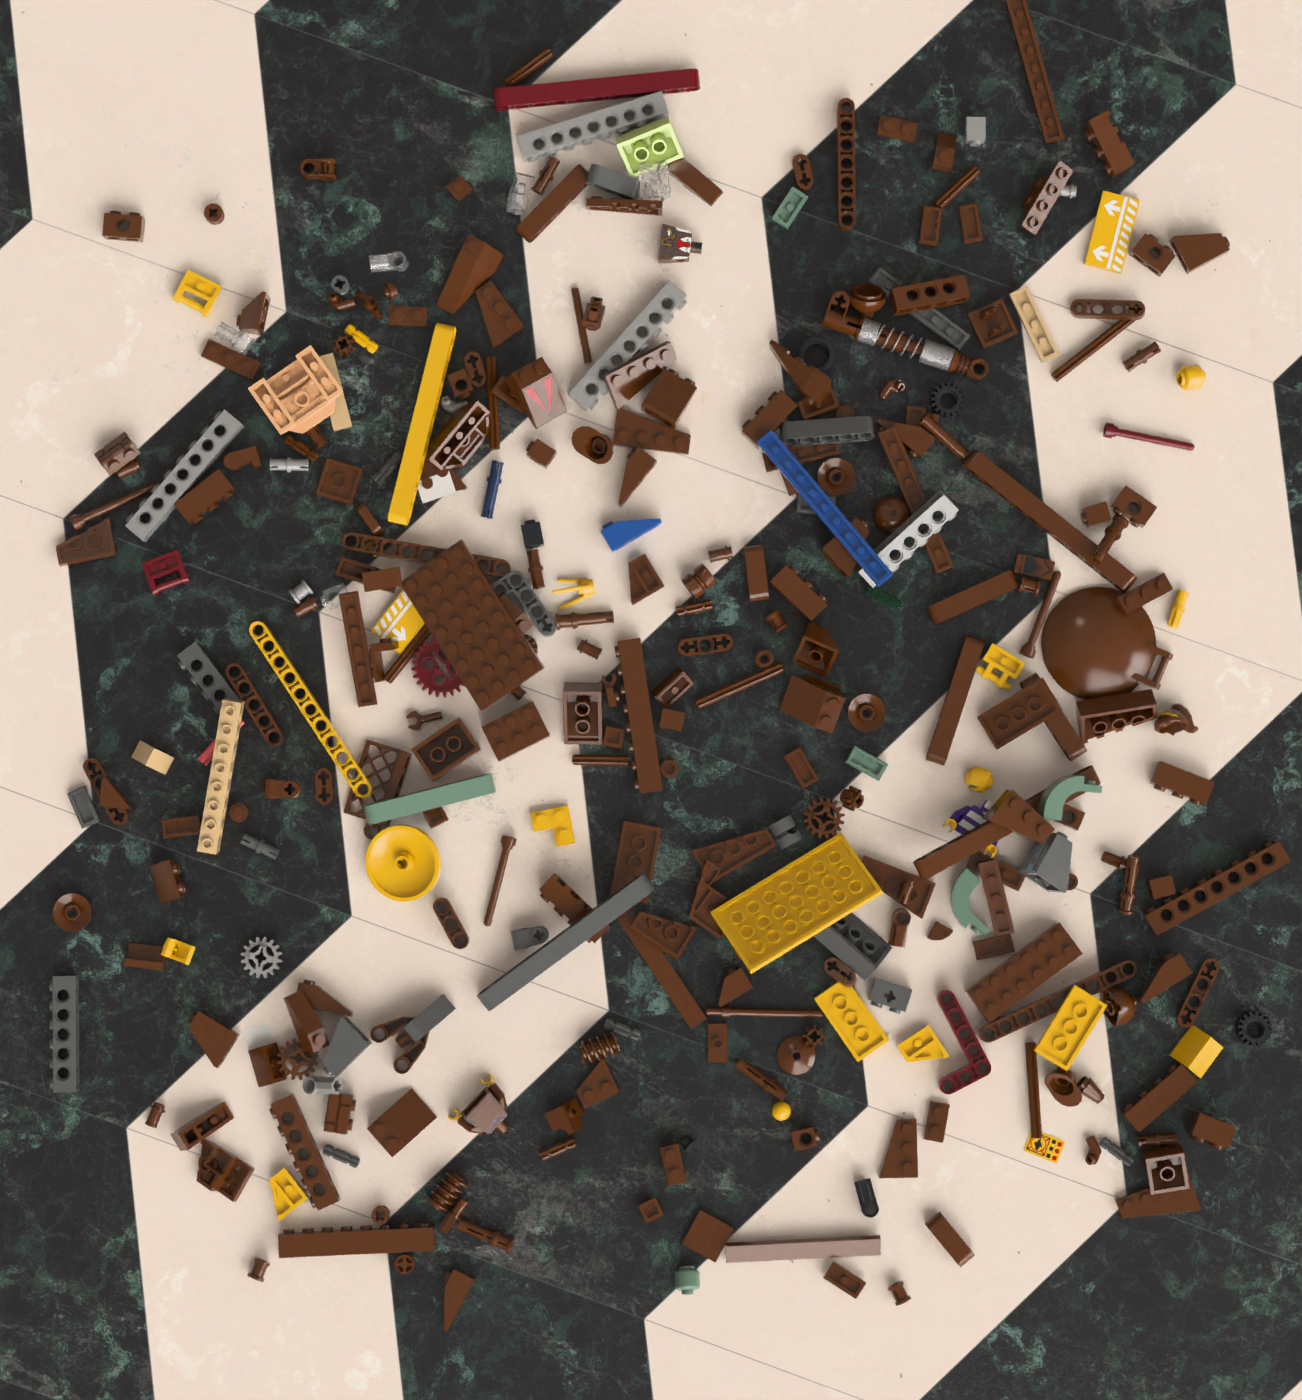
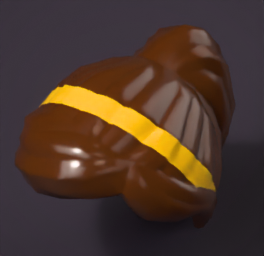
(1175, 720)

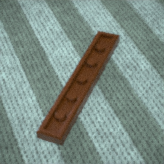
(358, 648)

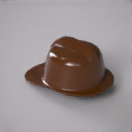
(592, 444)
(1063, 1087)

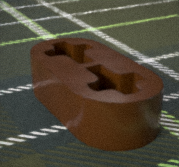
(798, 173)
(470, 370)
(369, 519)
(319, 786)
(842, 969)

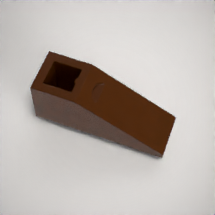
(913, 437)

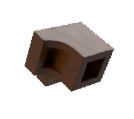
(566, 1117)

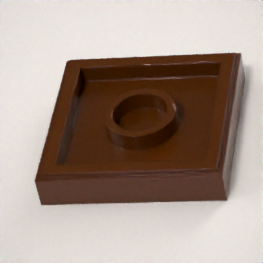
(339, 481)
(707, 1235)

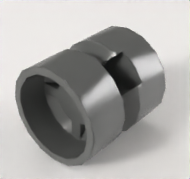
(785, 832)

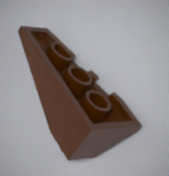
(471, 269)

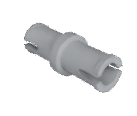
(289, 464)

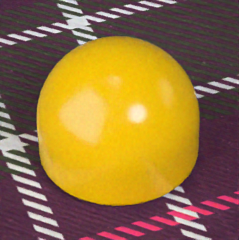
(781, 1110)

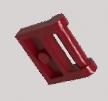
(163, 566)

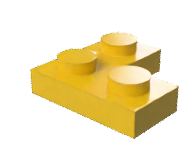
(559, 820)

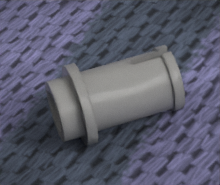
(1069, 190)

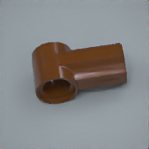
(899, 930)

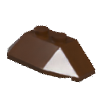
(460, 436)

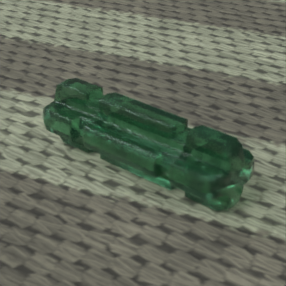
(883, 597)

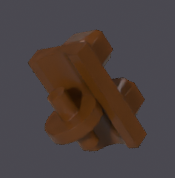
(593, 314)

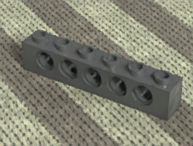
(71, 1024)

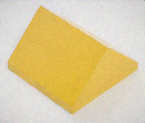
(1196, 1051)

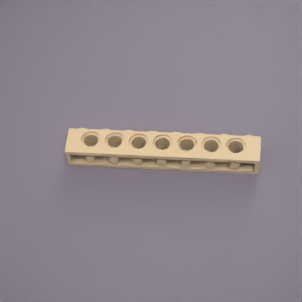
(220, 775)

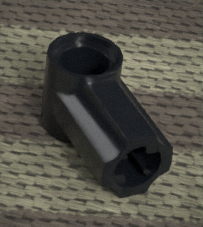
(866, 1195)

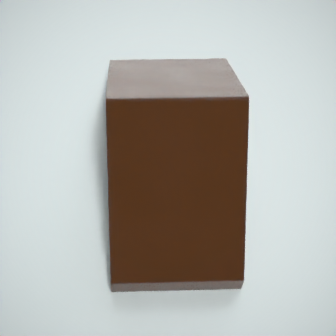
(111, 797)

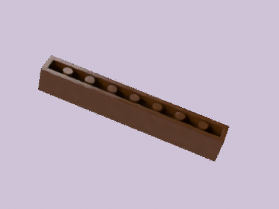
(640, 716)
(356, 1241)

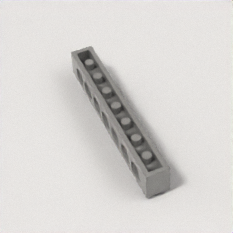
(617, 112)
(668, 292)
(195, 472)

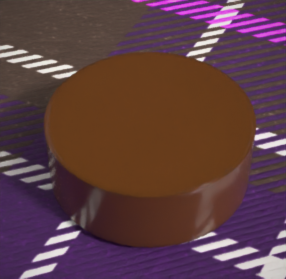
(669, 768)

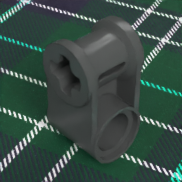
(526, 937)

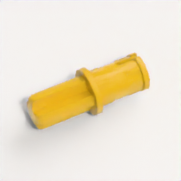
(1177, 609)

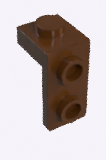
(375, 654)

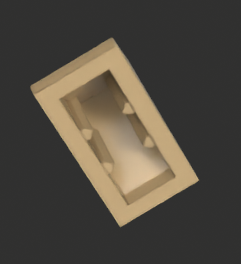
(152, 757)

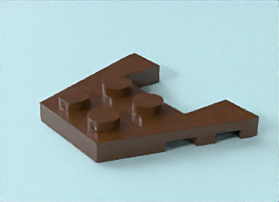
(706, 900)

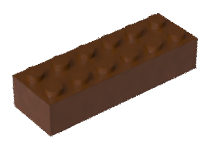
(1023, 972)

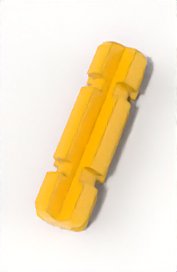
(361, 338)

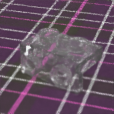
(654, 180)

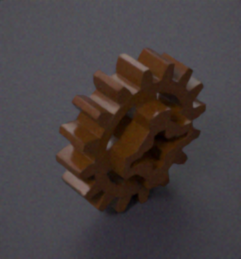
(821, 826)
(295, 1068)

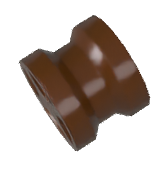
(216, 217)
(404, 1267)

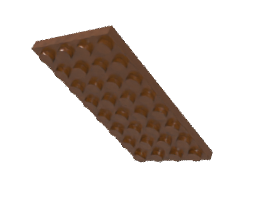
(472, 625)

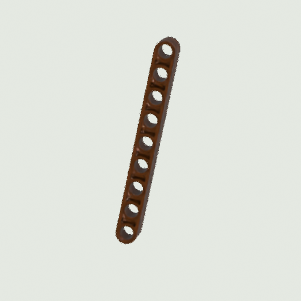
(418, 549)
(1047, 1001)

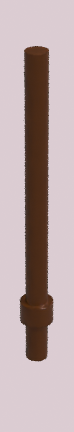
(726, 1011)

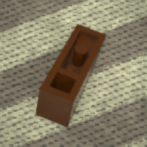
(637, 468)
(321, 999)
(306, 1023)
(202, 1127)
(455, 1292)

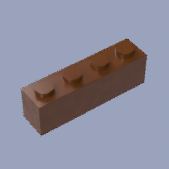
(1158, 1097)

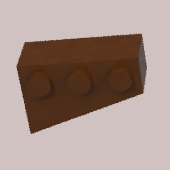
(1019, 817)

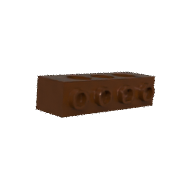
(902, 305)

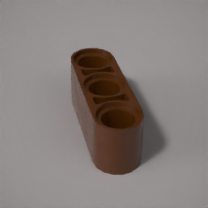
(756, 573)
(444, 916)
(950, 1239)

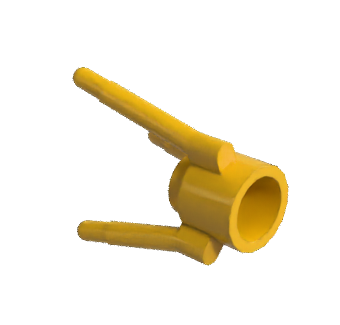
(583, 586)

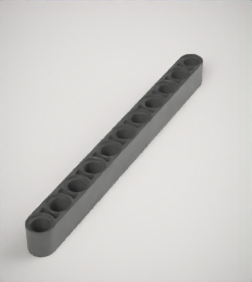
(565, 941)

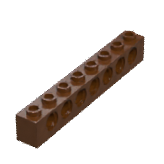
(1278, 858)

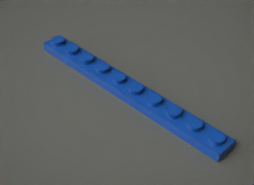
(825, 508)

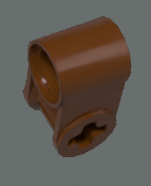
(320, 169)
(278, 789)

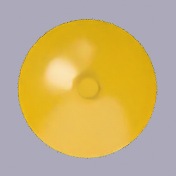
(403, 862)

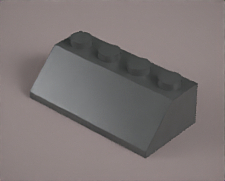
(855, 945)

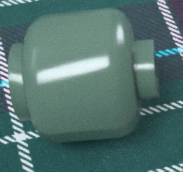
(687, 1279)

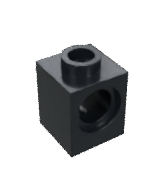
(532, 534)

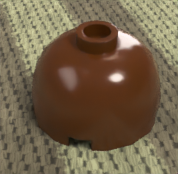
(890, 513)
(1119, 1005)

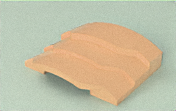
(298, 394)

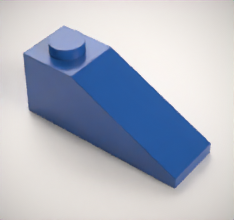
(624, 532)

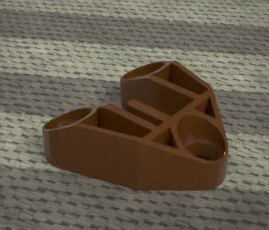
(413, 1052)

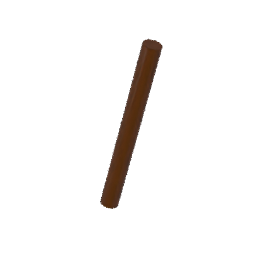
(582, 330)

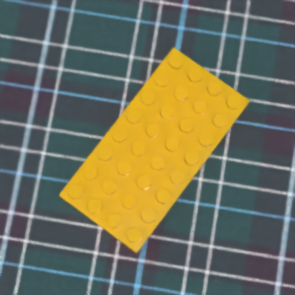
(796, 903)

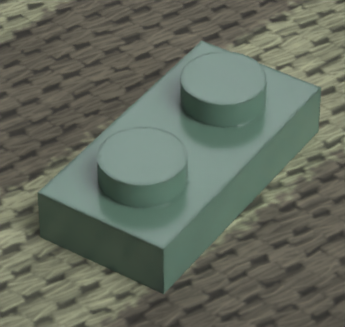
(789, 208)

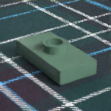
(866, 763)

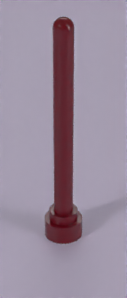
(1113, 431)

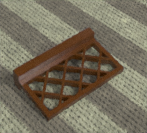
(394, 783)

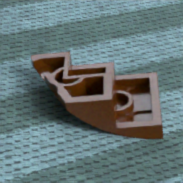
(222, 1171)

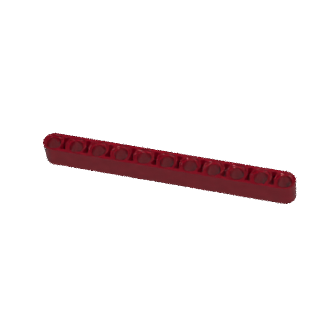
(595, 89)

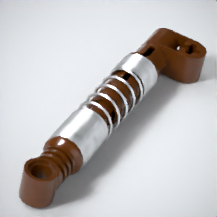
(928, 353)

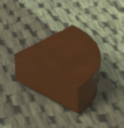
(939, 932)

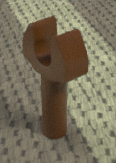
(423, 718)

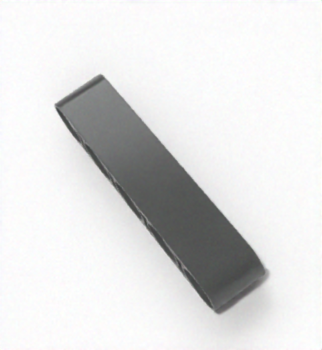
(827, 431)

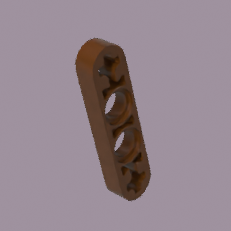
(1107, 312)
(90, 773)
(1195, 991)

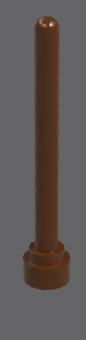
(79, 520)
(1028, 649)
(507, 844)

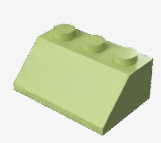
(649, 144)

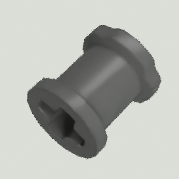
(339, 278)

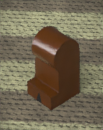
(243, 457)

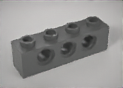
(194, 653)

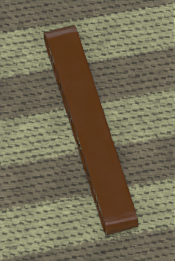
(843, 173)
(955, 700)

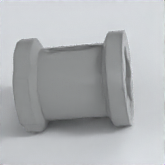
(300, 591)

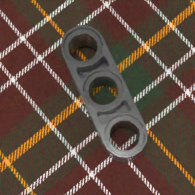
(613, 182)
(429, 1018)

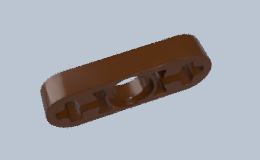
(719, 647)

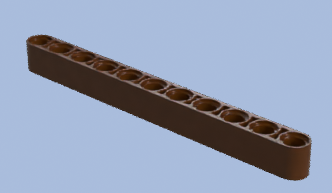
(1047, 519)
(980, 837)

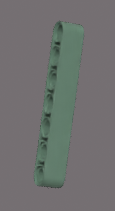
(429, 798)

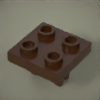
(992, 323)

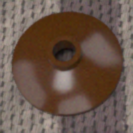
(839, 467)
(873, 705)
(62, 910)
(786, 1051)

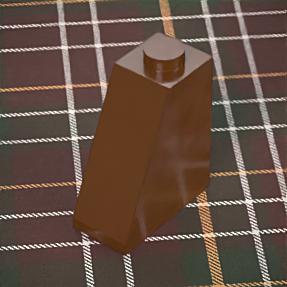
(1199, 249)
(212, 1036)

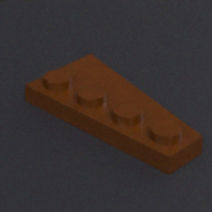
(633, 206)
(638, 431)
(1144, 1204)

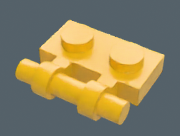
(1004, 662)

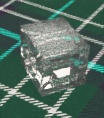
(341, 588)

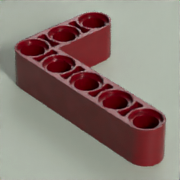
(964, 1043)

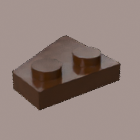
(643, 579)
(597, 1085)

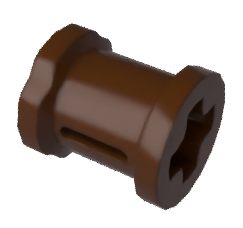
(1029, 585)
(777, 621)
(380, 1209)
(259, 1269)
(899, 1293)

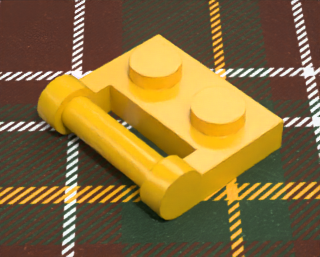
(200, 287)

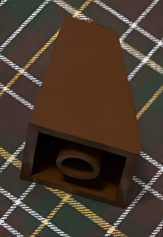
(669, 398)
(839, 556)

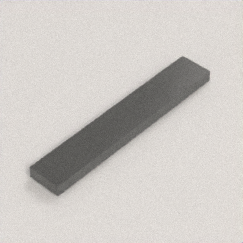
(930, 318)

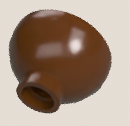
(867, 299)

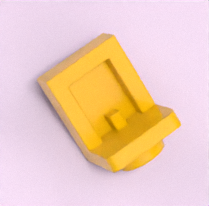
(178, 950)

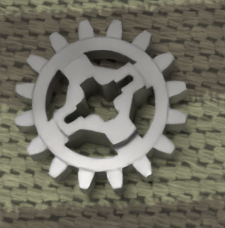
(269, 958)

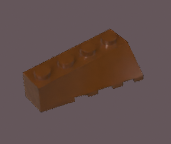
(1114, 713)
(567, 902)

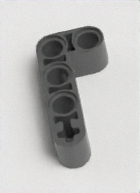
(527, 605)

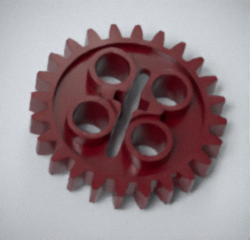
(428, 676)

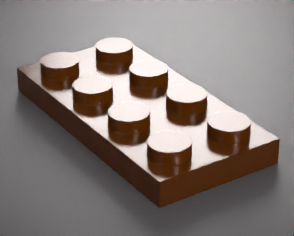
(1019, 713)
(635, 854)

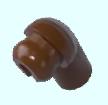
(340, 304)
(891, 386)
(1094, 1151)

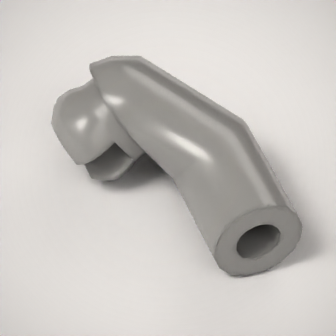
(450, 405)

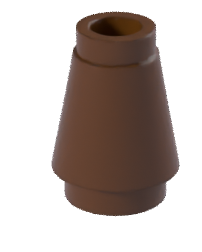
(1090, 1089)

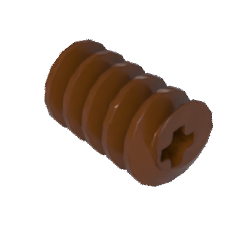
(599, 1047)
(447, 1191)

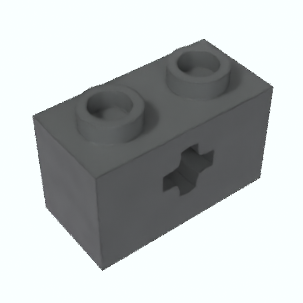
(878, 990)

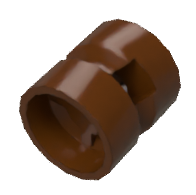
(698, 581)

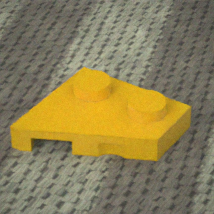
(922, 1046)
(286, 1193)

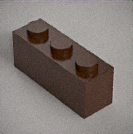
(769, 417)
(204, 497)
(799, 593)
(1181, 783)

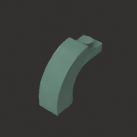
(1055, 795)
(959, 901)

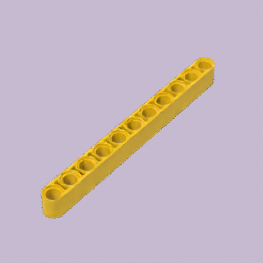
(422, 424)
(304, 703)

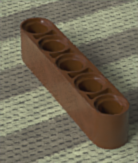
(553, 204)
(972, 597)
(252, 695)
(1061, 729)

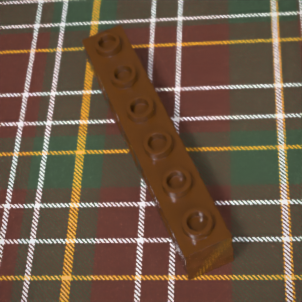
(317, 1200)

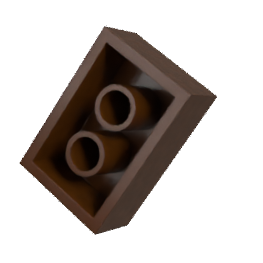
(515, 731)
(446, 749)

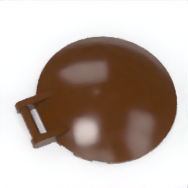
(1097, 648)

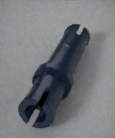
(492, 489)

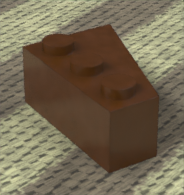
(1108, 144)

